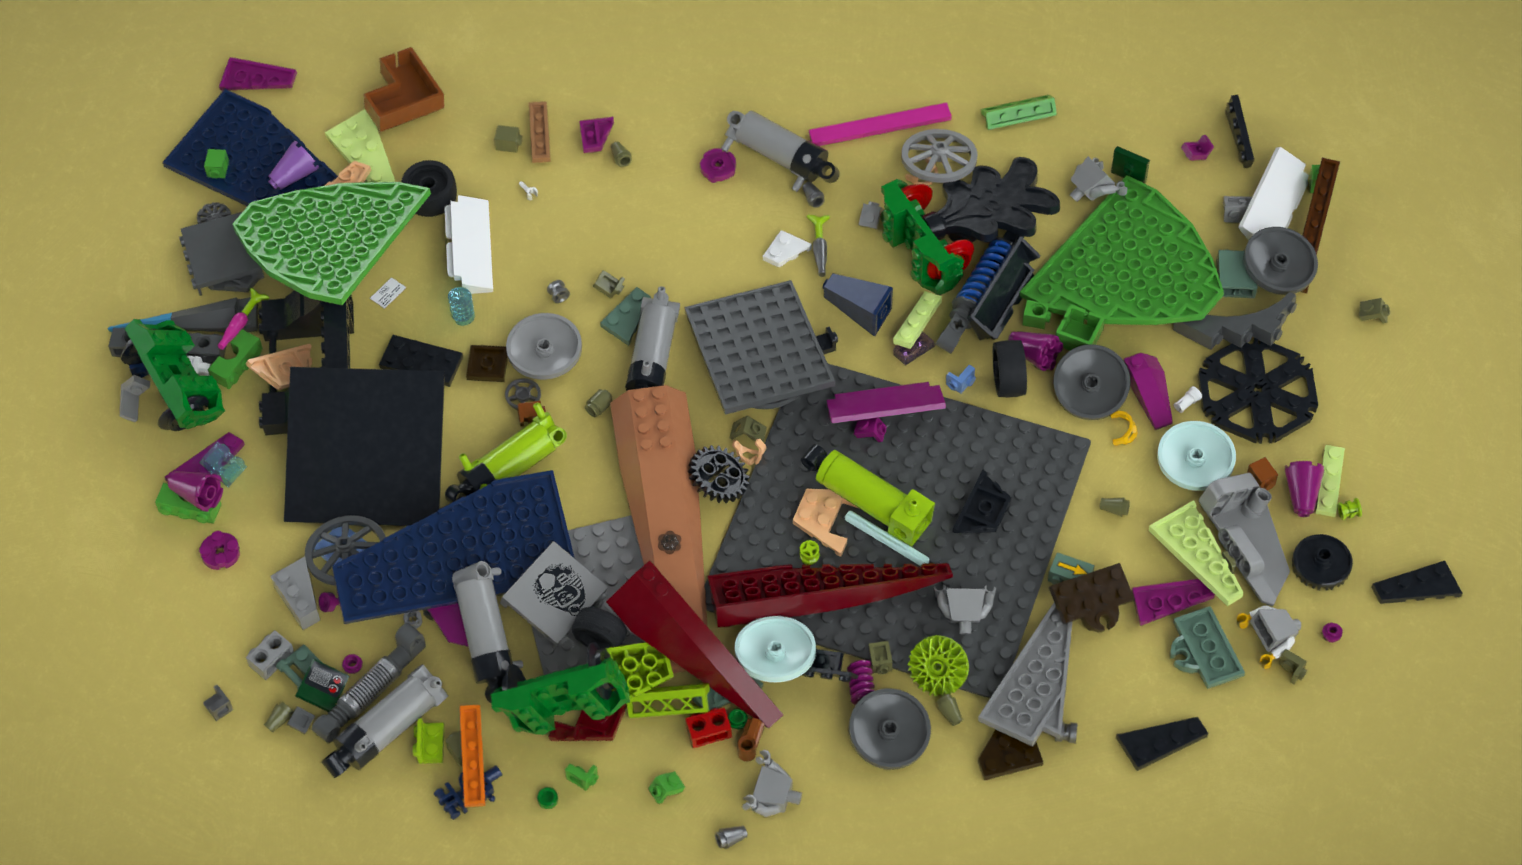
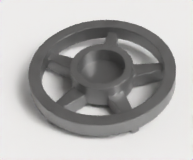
(522, 393)

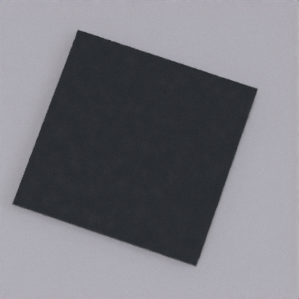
(364, 444)

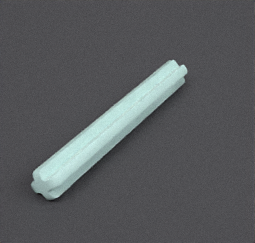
(886, 538)

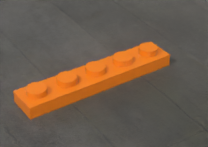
(472, 756)

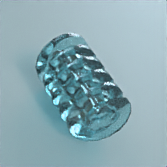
(461, 305)

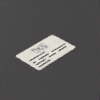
(388, 292)

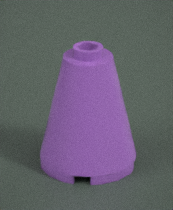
(292, 167)

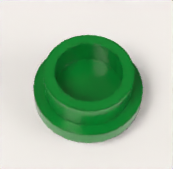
(737, 719)

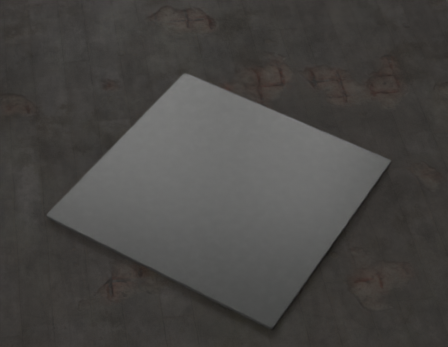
(941, 459)

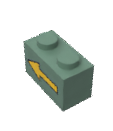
(1066, 568)

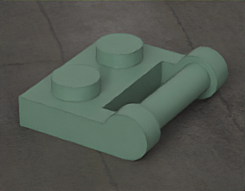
(301, 659)

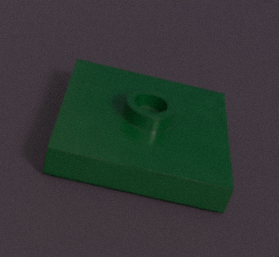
(1130, 164)

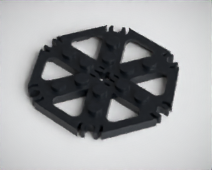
(1259, 402)

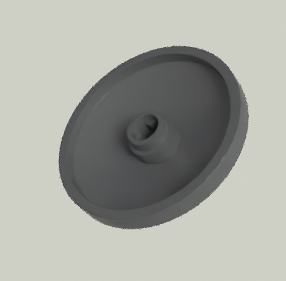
(1280, 260)
(1091, 382)
(889, 729)

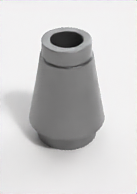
(813, 195)
(729, 836)

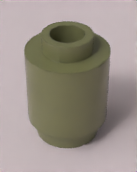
(598, 402)

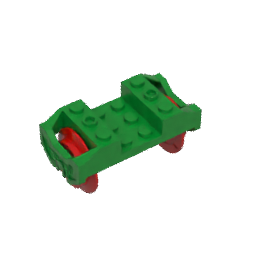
(934, 262)

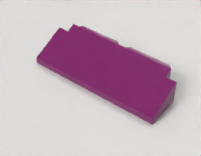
(885, 402)

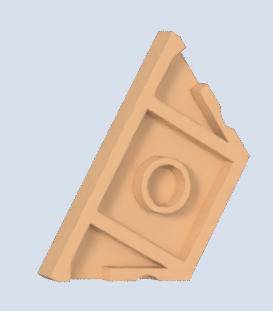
(276, 366)

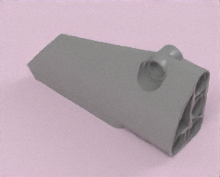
(1247, 532)

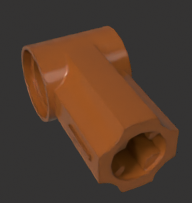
(750, 738)

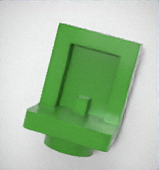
(666, 785)

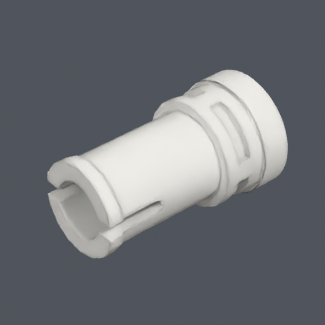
(1191, 396)

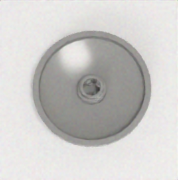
(544, 346)

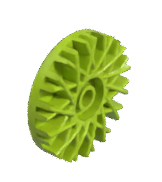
(929, 674)

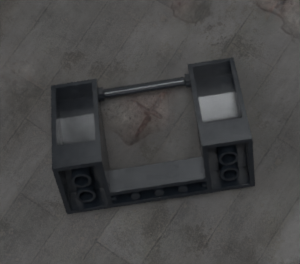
(302, 318)

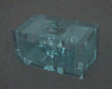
(216, 456)

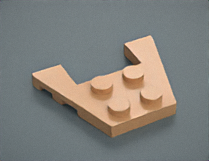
(817, 515)

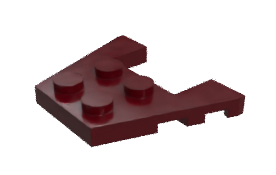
(589, 729)

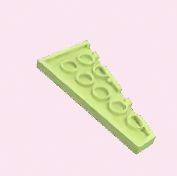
(1194, 545)

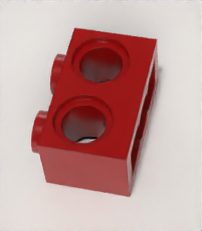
(710, 732)

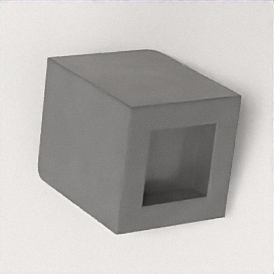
(218, 704)

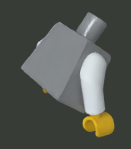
(1273, 628)

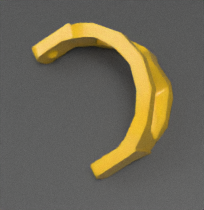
(1132, 427)

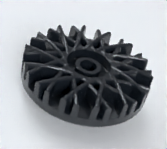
(1322, 561)

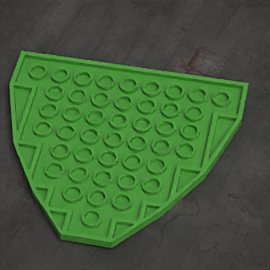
(327, 235)
(1131, 264)

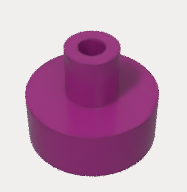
(328, 602)

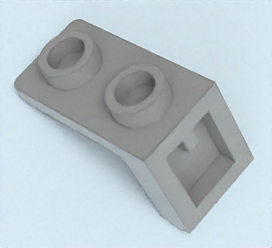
(130, 397)

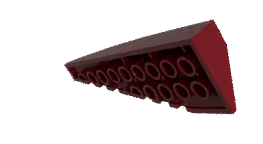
(671, 626)

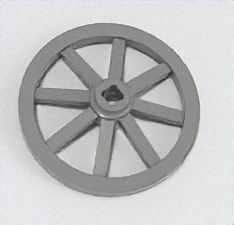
(939, 152)

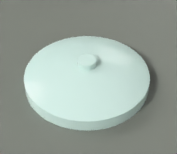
(1196, 455)
(775, 649)

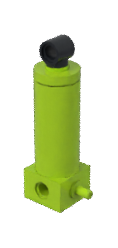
(902, 513)

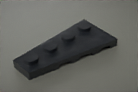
(1418, 584)
(1160, 741)

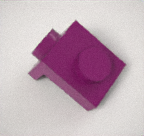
(1198, 150)
(870, 428)

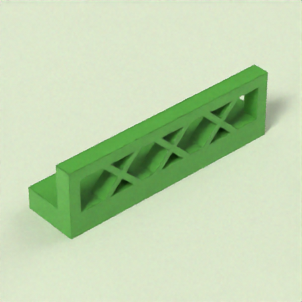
(1019, 111)

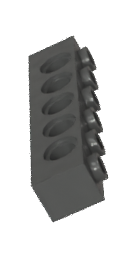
(208, 354)

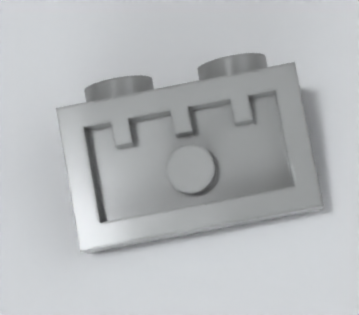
(1235, 208)

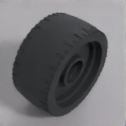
(439, 180)
(1009, 368)

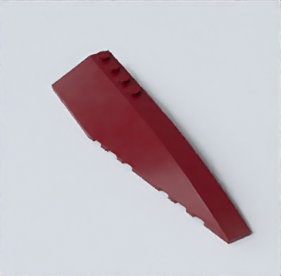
(794, 592)

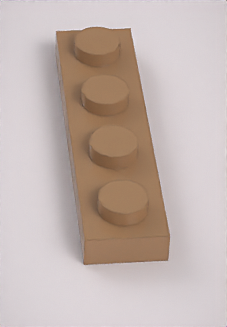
(539, 132)

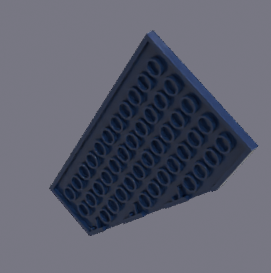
(253, 146)

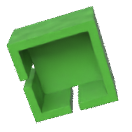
(1075, 333)

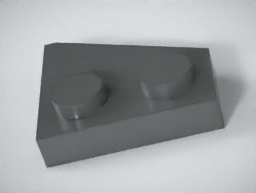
(240, 284)

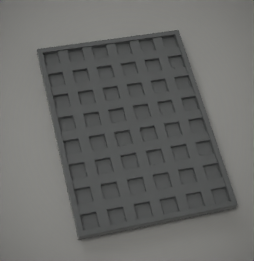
(759, 347)

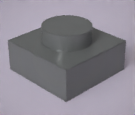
(300, 720)

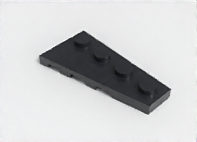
(1239, 131)

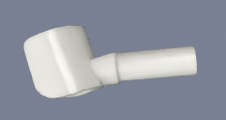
(532, 190)

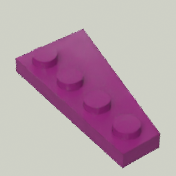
(248, 75)
(192, 465)
(1168, 598)

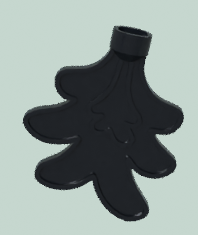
(993, 203)

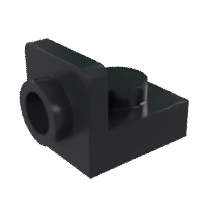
(828, 341)

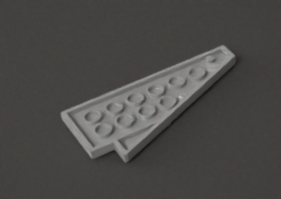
(1035, 686)

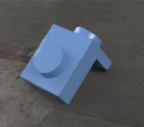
(960, 383)

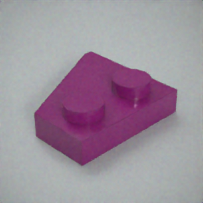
(595, 133)

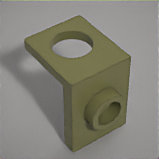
(748, 427)

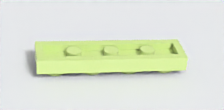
(917, 320)
(1330, 484)

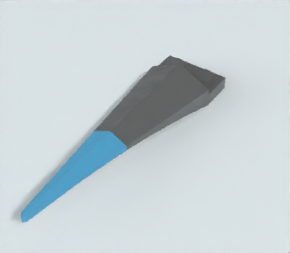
(208, 317)

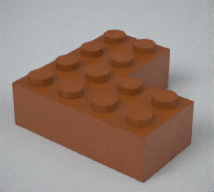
(409, 91)

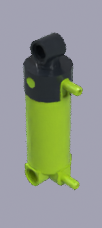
(510, 457)

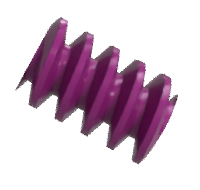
(864, 684)

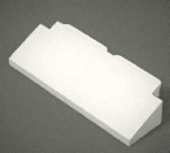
(1276, 194)
(470, 250)

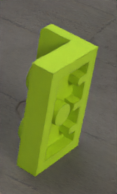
(429, 742)

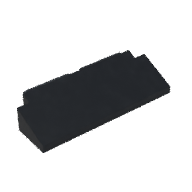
(1003, 291)

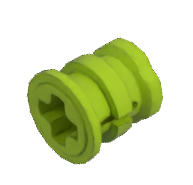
(1349, 509)

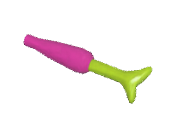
(240, 319)

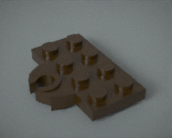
(1093, 597)

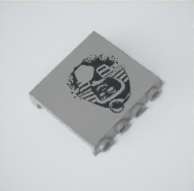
(554, 593)

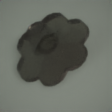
(669, 542)

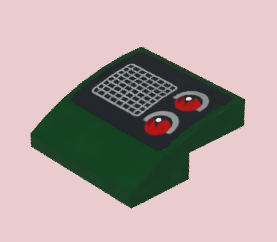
(322, 685)

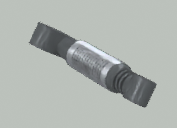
(409, 645)

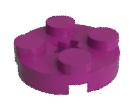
(721, 173)
(220, 560)

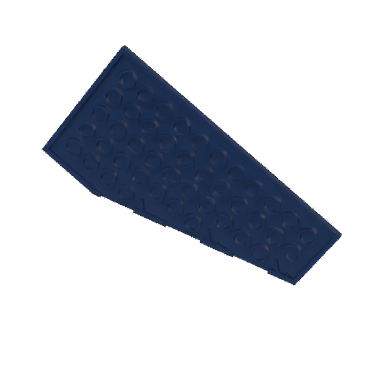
(414, 567)

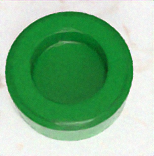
(547, 798)

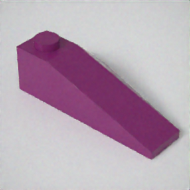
(1150, 388)

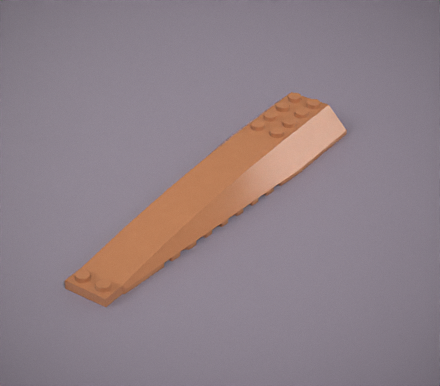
(654, 459)

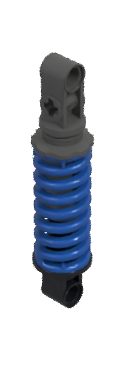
(973, 289)

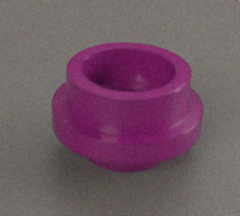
(1332, 637)
(349, 659)

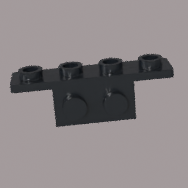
(829, 665)

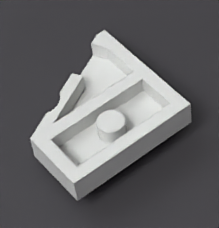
(785, 248)

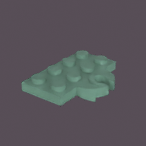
(1205, 648)

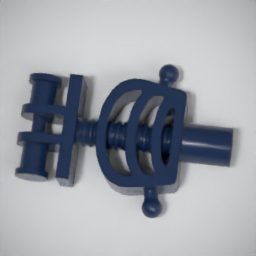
(450, 807)

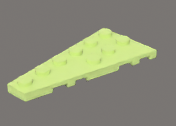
(360, 141)

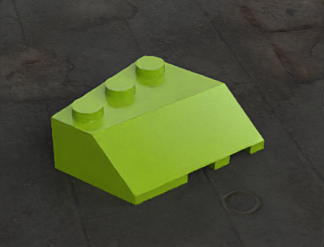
(641, 667)

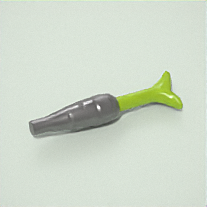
(819, 244)

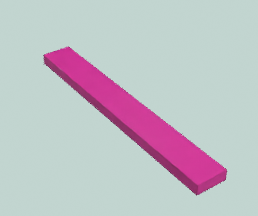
(880, 124)

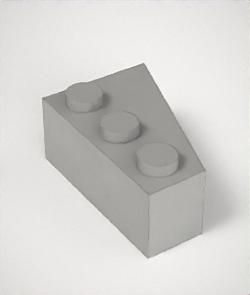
(297, 592)

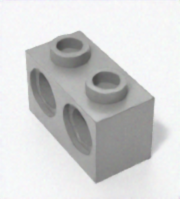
(271, 656)

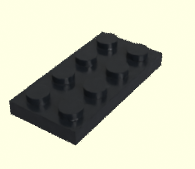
(416, 355)

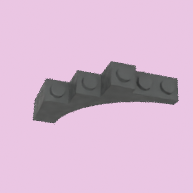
(1238, 330)

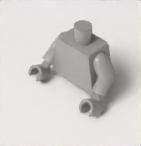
(1093, 181)
(965, 605)
(772, 789)

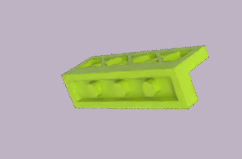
(671, 693)

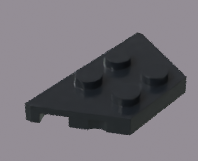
(983, 507)

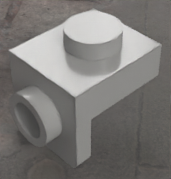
(870, 215)

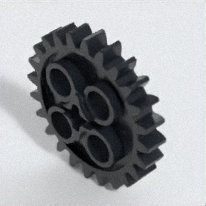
(727, 484)

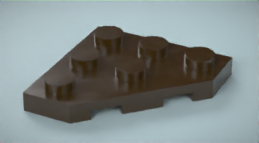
(1007, 756)

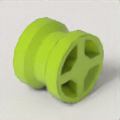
(813, 549)

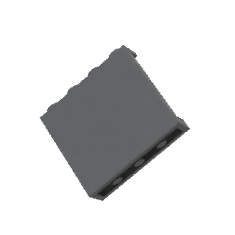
(216, 253)

